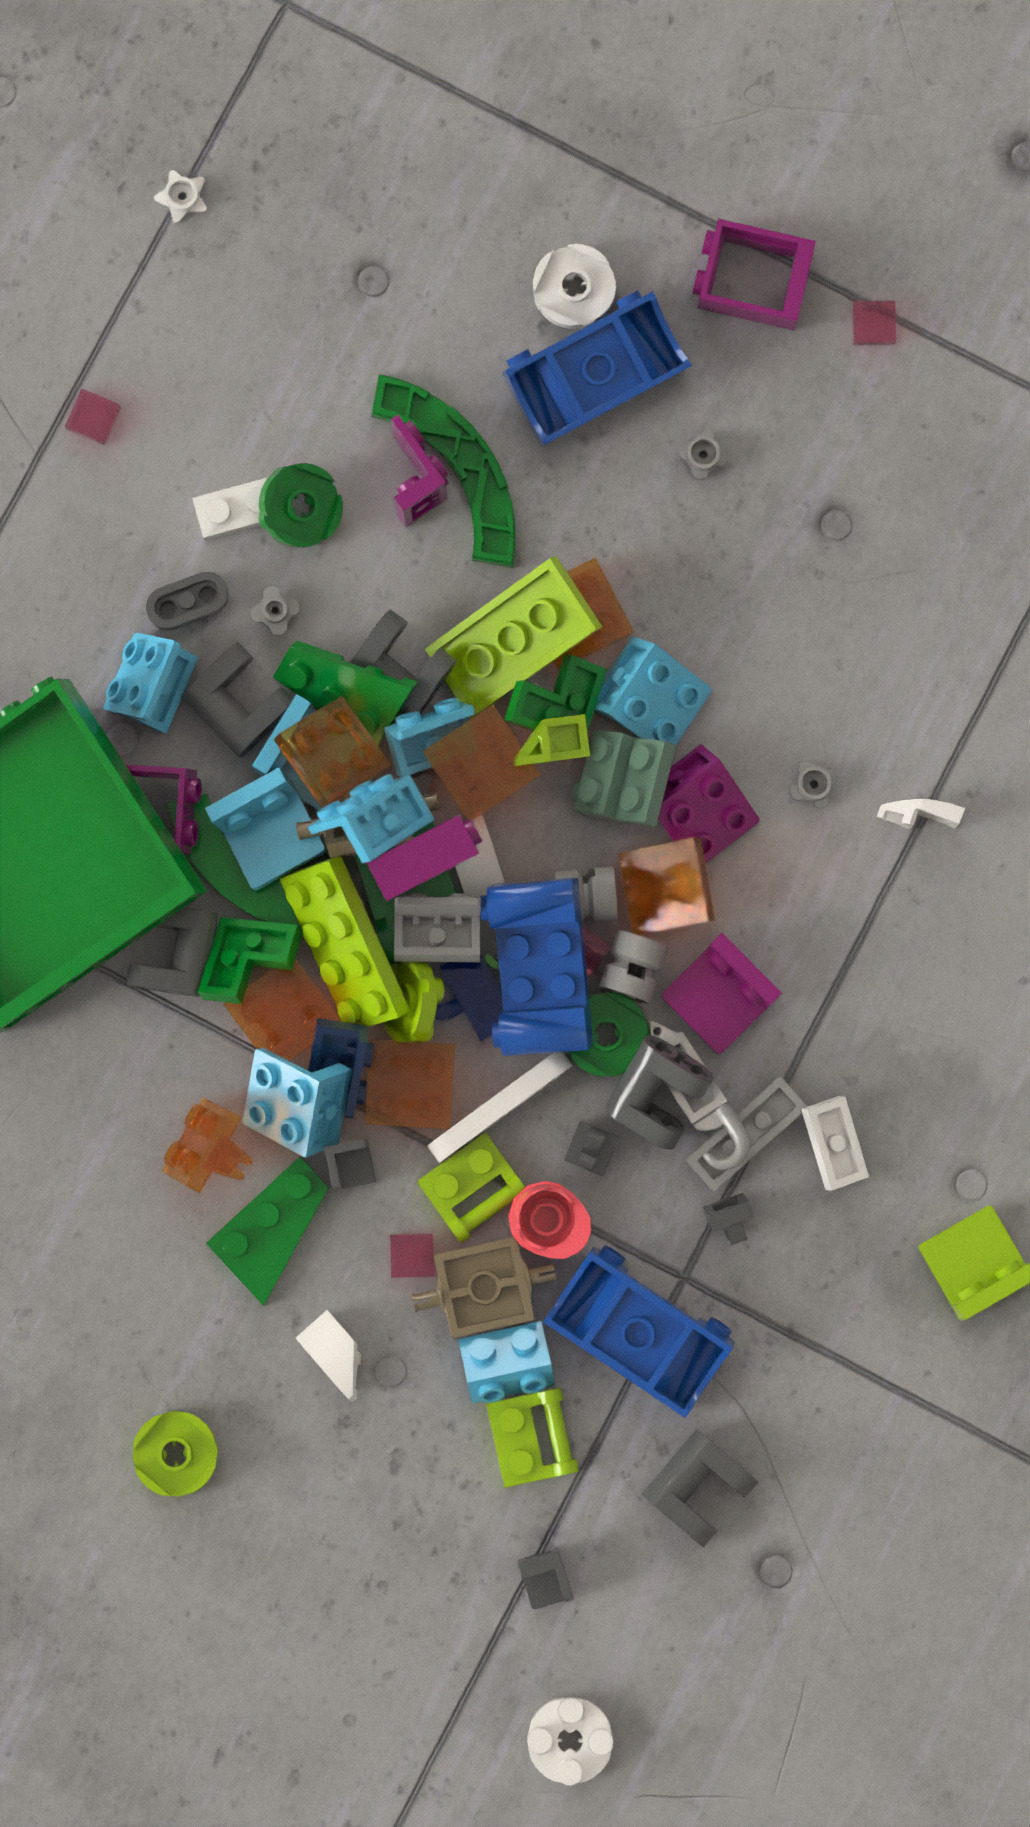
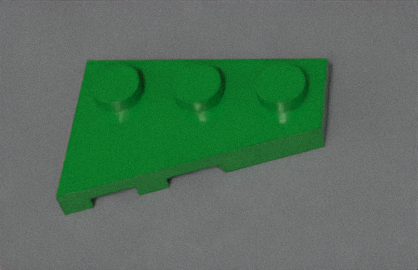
(326, 676)
(268, 1229)

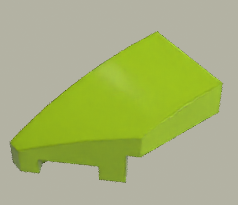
(555, 740)

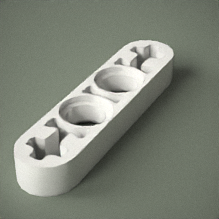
(499, 1106)

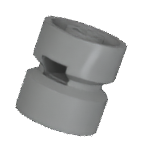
(596, 892)
(639, 953)

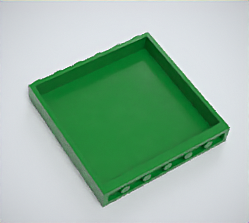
(78, 851)

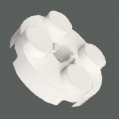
(566, 264)
(570, 1765)

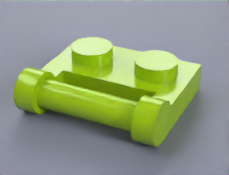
(463, 1176)
(517, 1438)

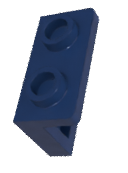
(343, 1044)

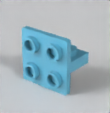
(150, 681)

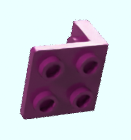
(418, 495)
(704, 803)
(720, 994)

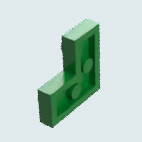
(573, 694)
(238, 948)

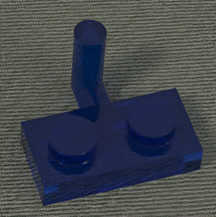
(475, 995)

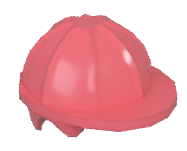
(549, 1220)

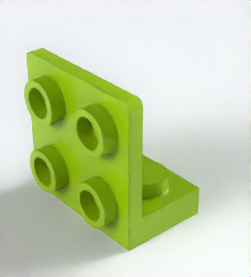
(975, 1263)

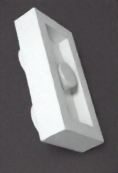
(229, 509)
(835, 1143)

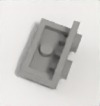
(437, 928)

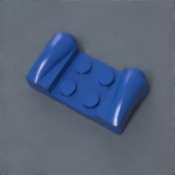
(595, 368)
(540, 967)
(639, 1331)

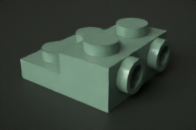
(623, 778)

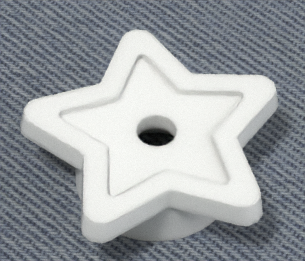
(177, 185)

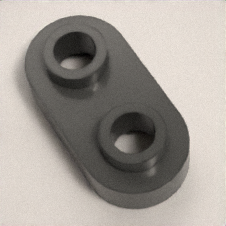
(186, 598)

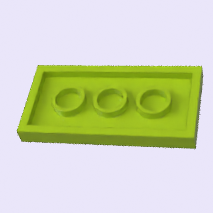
(516, 635)
(344, 943)

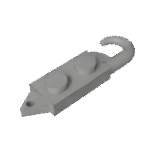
(711, 1110)

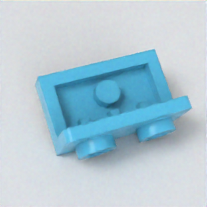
(417, 732)
(506, 1362)

